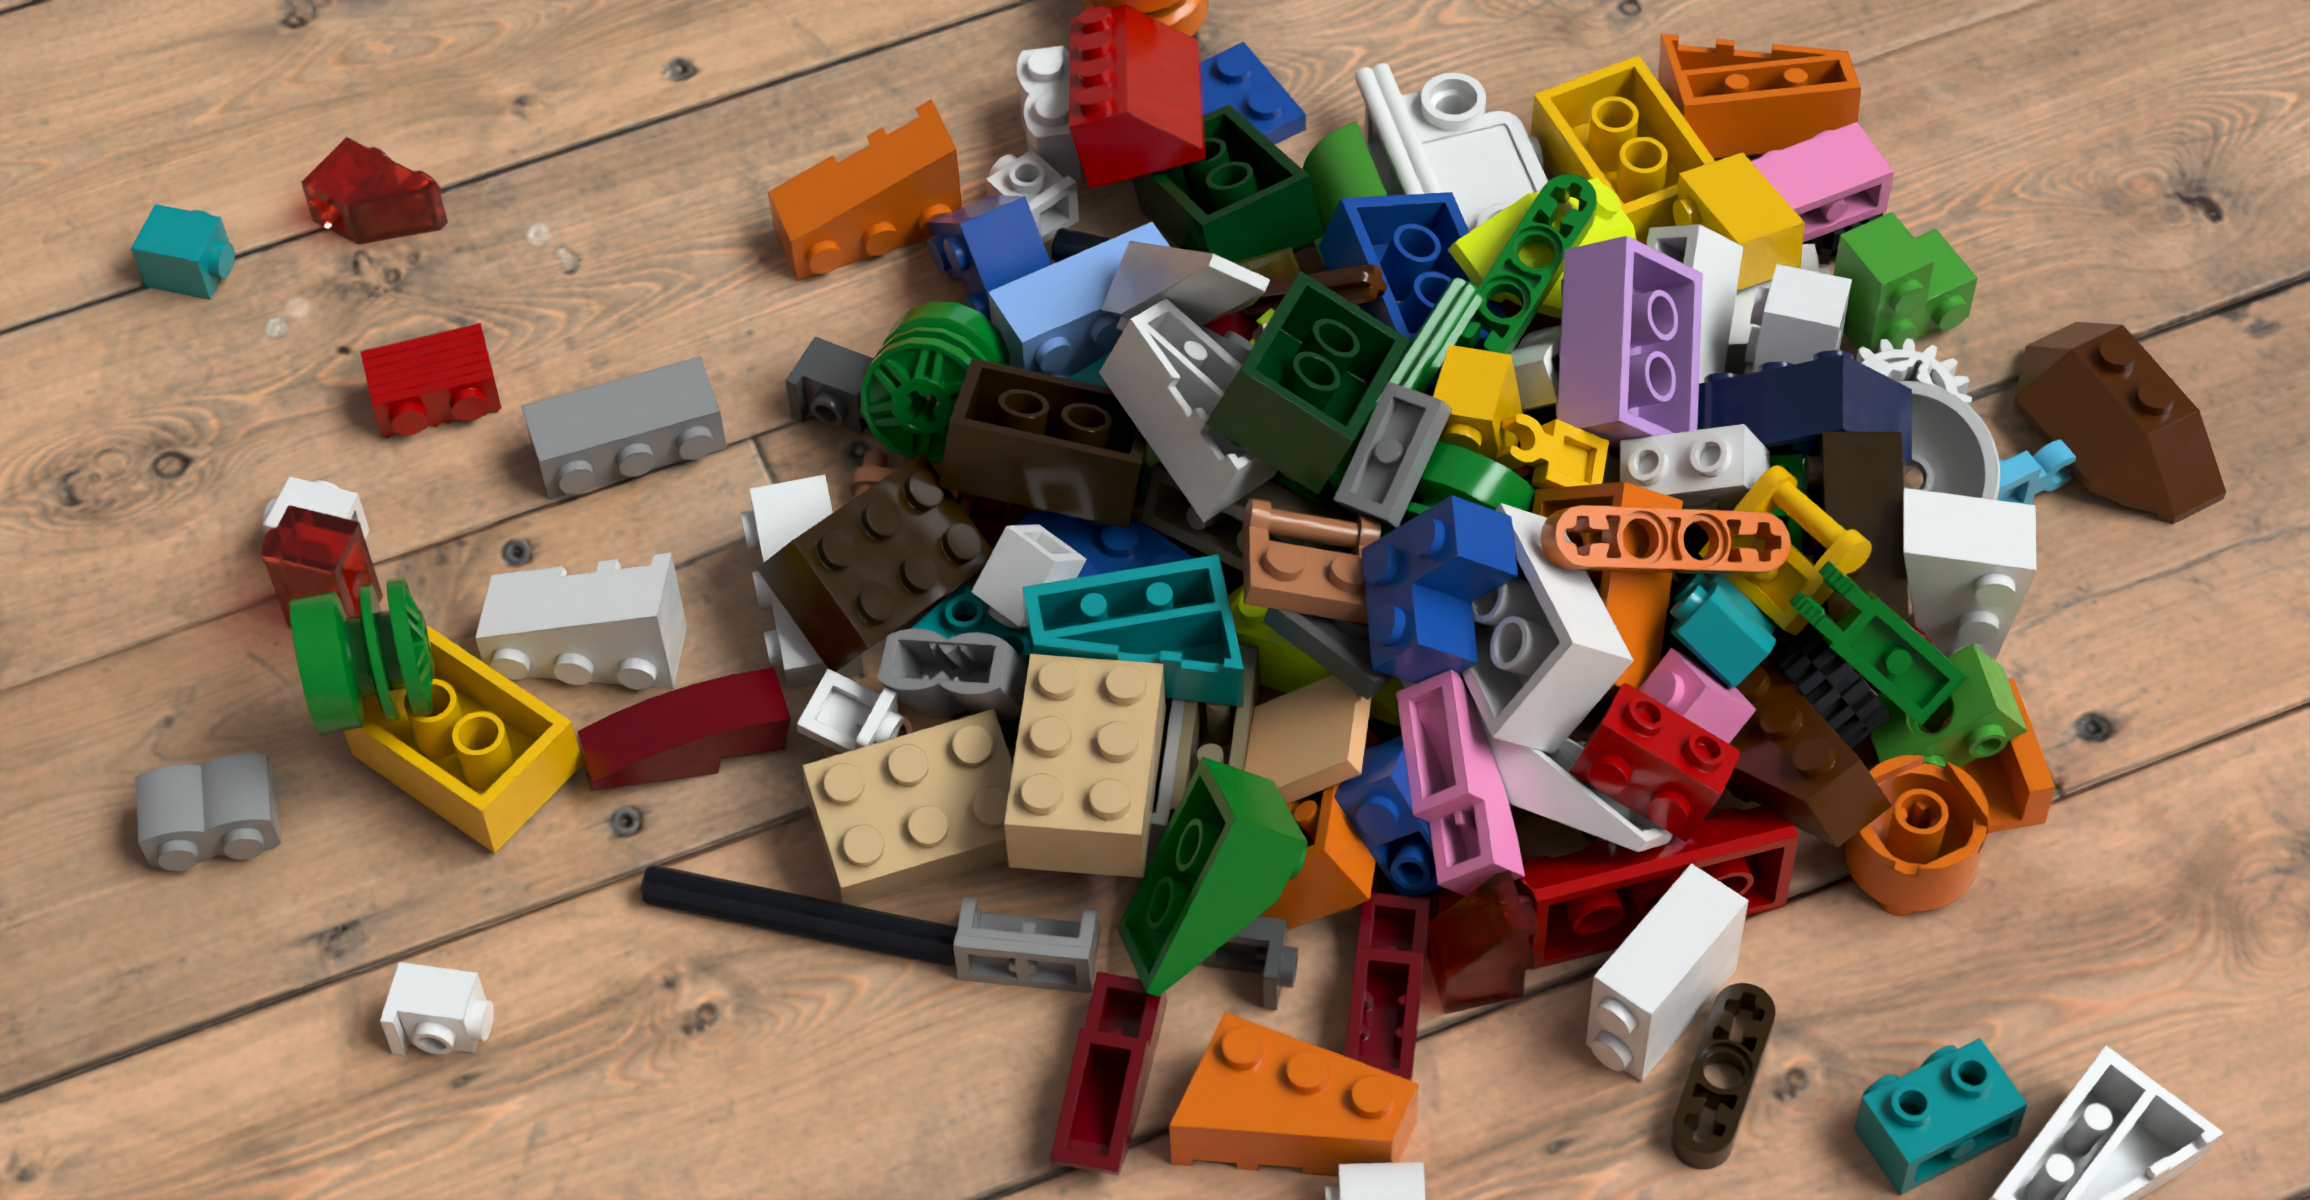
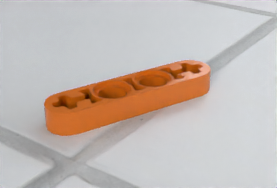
(1666, 537)

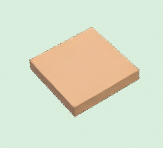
(1309, 738)

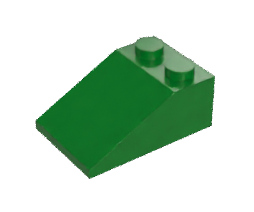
(1210, 873)

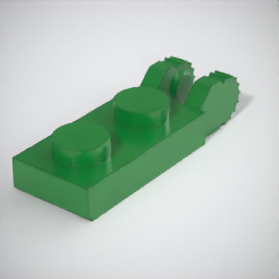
(1883, 647)

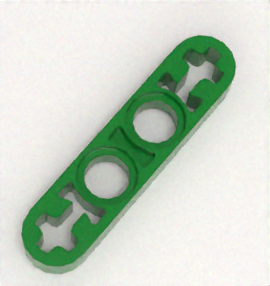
(1525, 282)

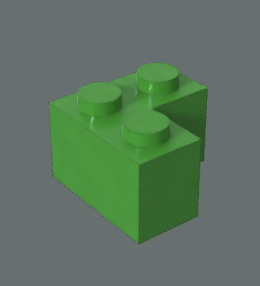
(1901, 283)

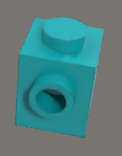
(183, 251)

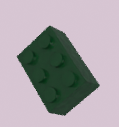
(1237, 199)
(1308, 383)

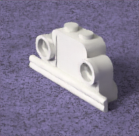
(1448, 143)

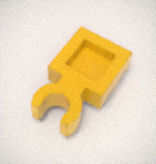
(1556, 450)

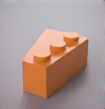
(1758, 98)
(869, 199)
(1336, 864)
(1289, 1105)

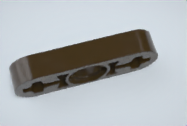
(1730, 1102)

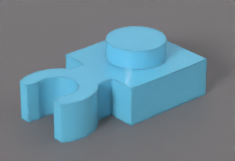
(2027, 475)

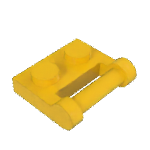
(1776, 588)

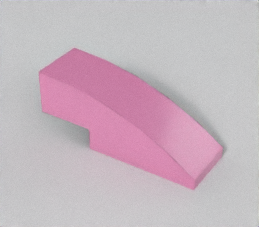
(1456, 784)

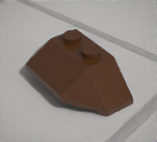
(2121, 419)

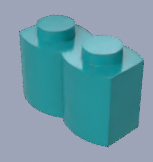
(1721, 627)

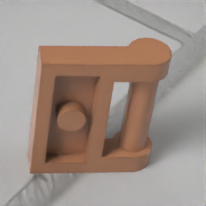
(1302, 576)

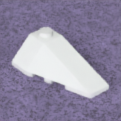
(1194, 281)
(1545, 787)

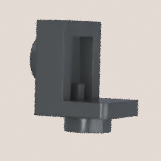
(1261, 950)

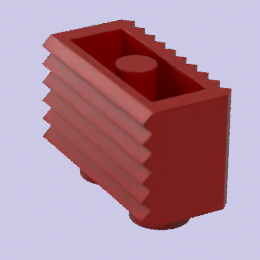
(431, 380)

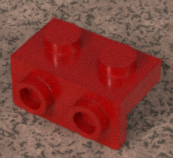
(1656, 762)

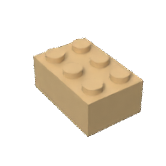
(1085, 766)
(912, 808)

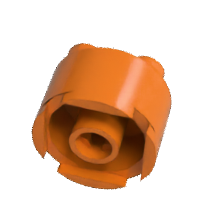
(1926, 843)

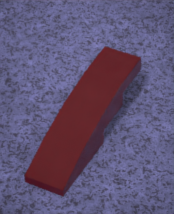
(1388, 978)

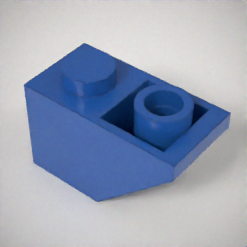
(1383, 817)

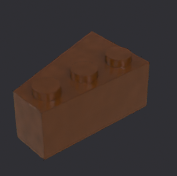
(1800, 762)

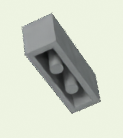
(625, 427)

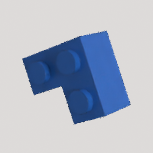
(988, 246)
(1425, 583)

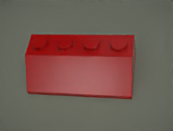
(1133, 95)
(1602, 893)

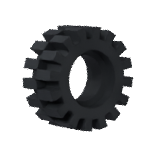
(1832, 687)

